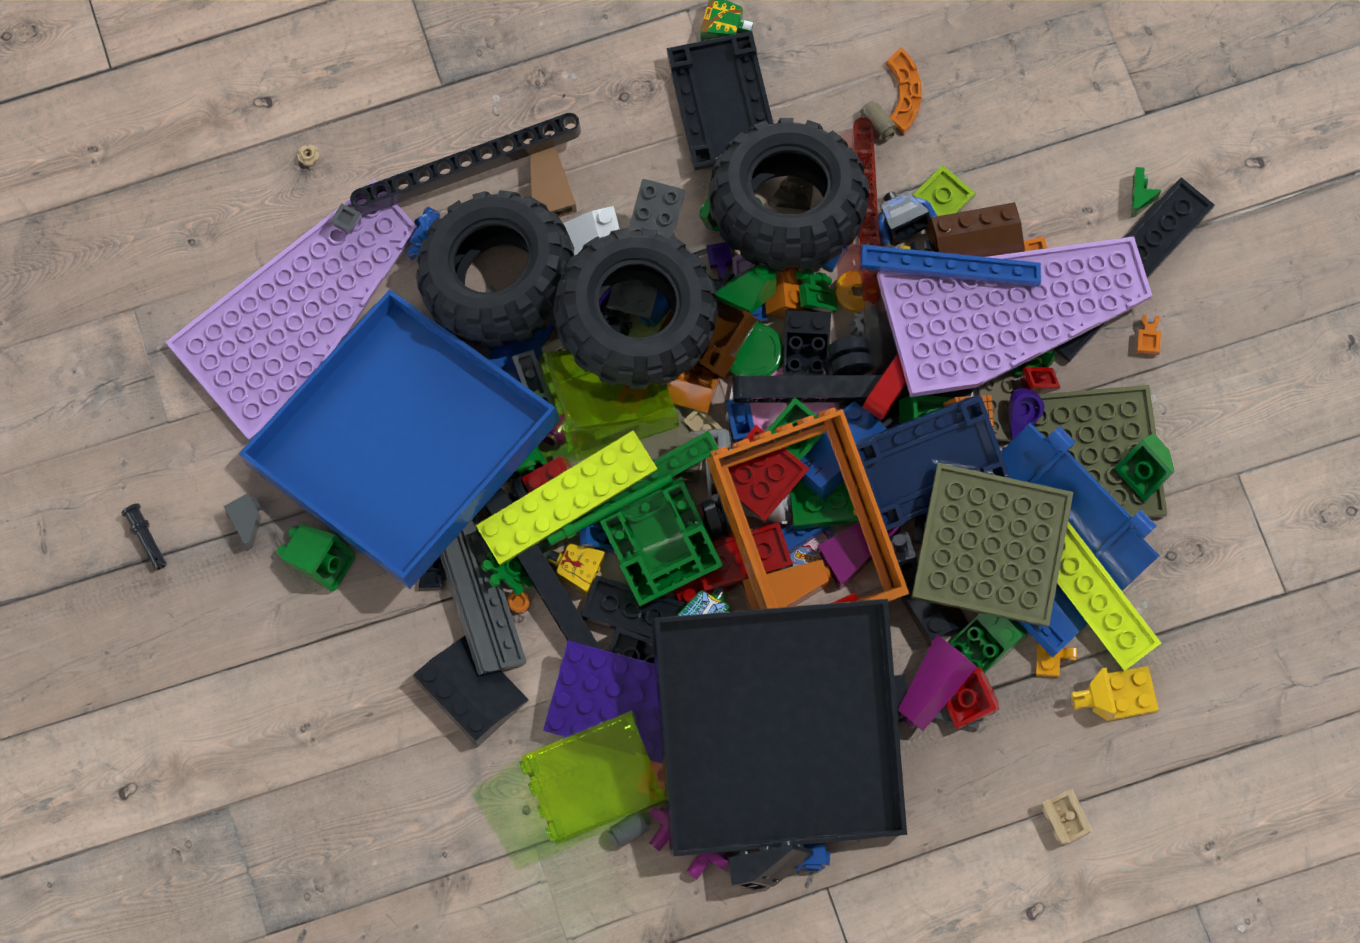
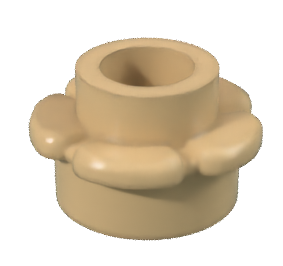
(308, 160)

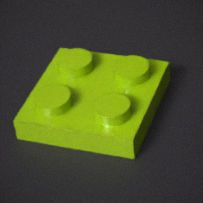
(945, 192)

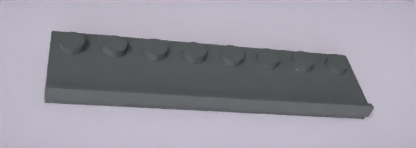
(480, 605)

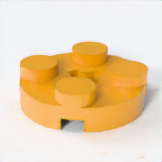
(845, 295)

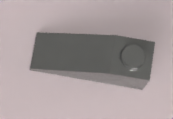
(530, 374)

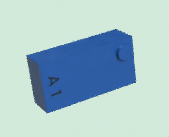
(824, 472)

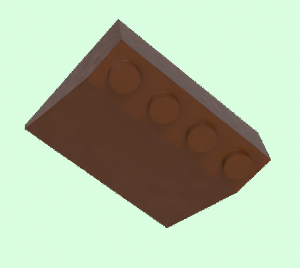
(978, 231)

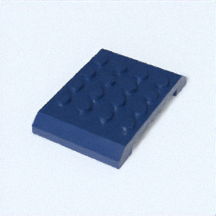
(905, 457)

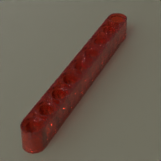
(866, 141)

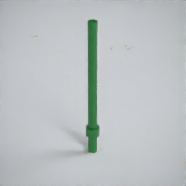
(570, 529)

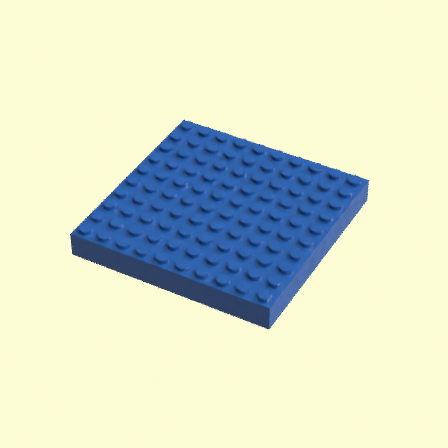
(400, 438)

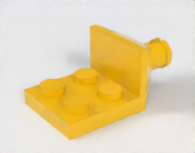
(1119, 694)

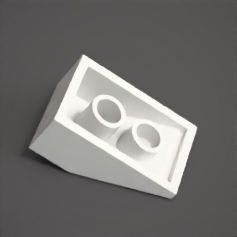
(591, 225)

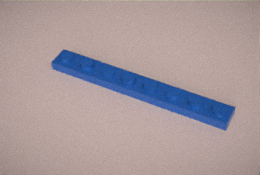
(950, 265)

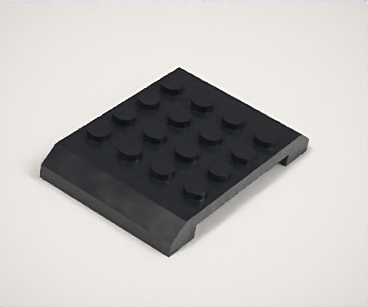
(717, 93)

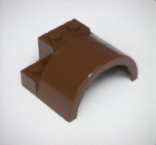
(728, 337)

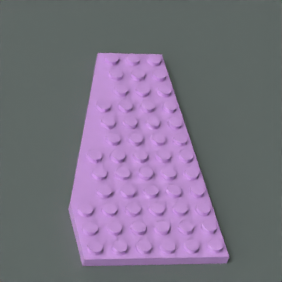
(290, 315)
(972, 331)

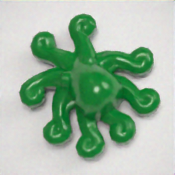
(508, 572)

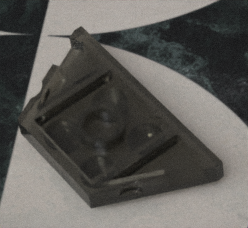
(880, 338)

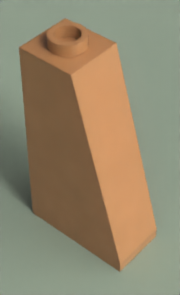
(550, 182)

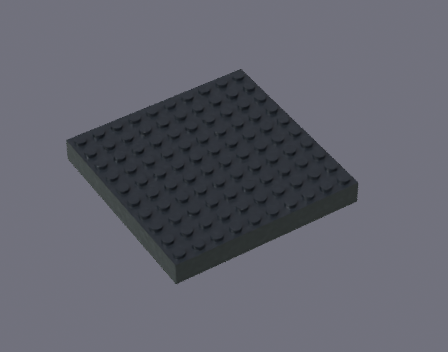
(778, 726)

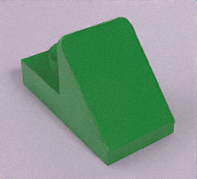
(1141, 195)

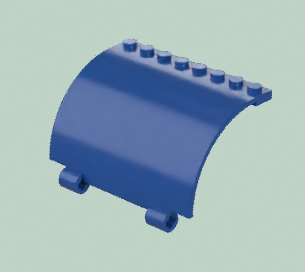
(1095, 516)

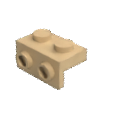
(1067, 817)

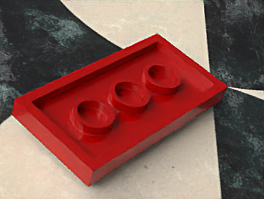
(771, 549)

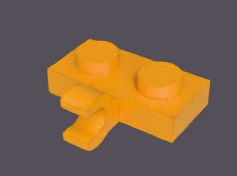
(1050, 666)

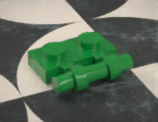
(816, 297)

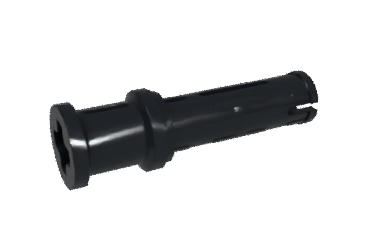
(140, 527)

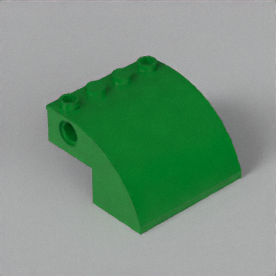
(661, 542)

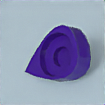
(1023, 411)

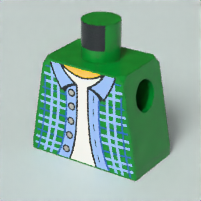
(707, 603)

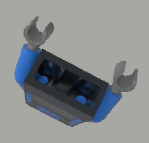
(902, 217)

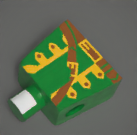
(722, 20)

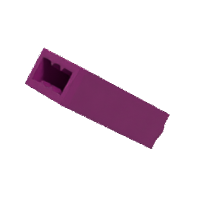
(847, 554)
(935, 683)

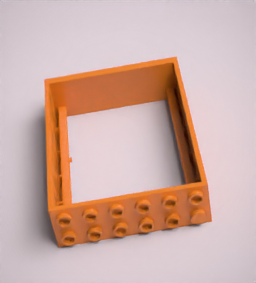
(857, 484)

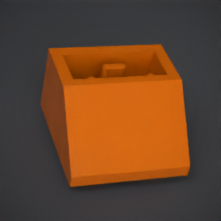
(786, 294)
(695, 388)

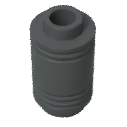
(629, 828)

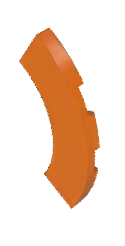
(909, 87)

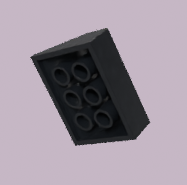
(469, 700)

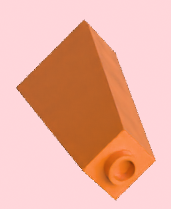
(792, 584)

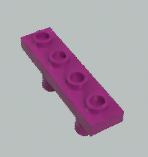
(700, 862)

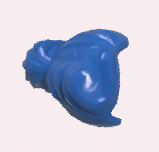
(423, 224)

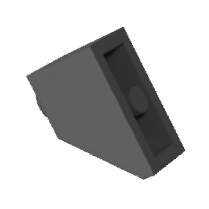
(245, 518)

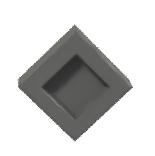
(346, 218)

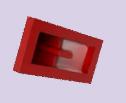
(1039, 379)

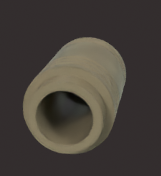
(882, 124)

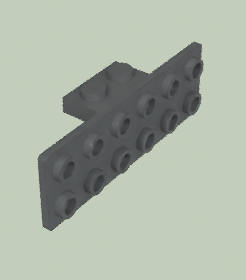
(655, 209)

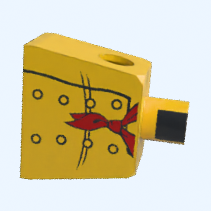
(578, 566)

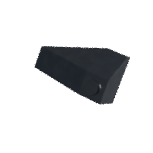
(933, 617)

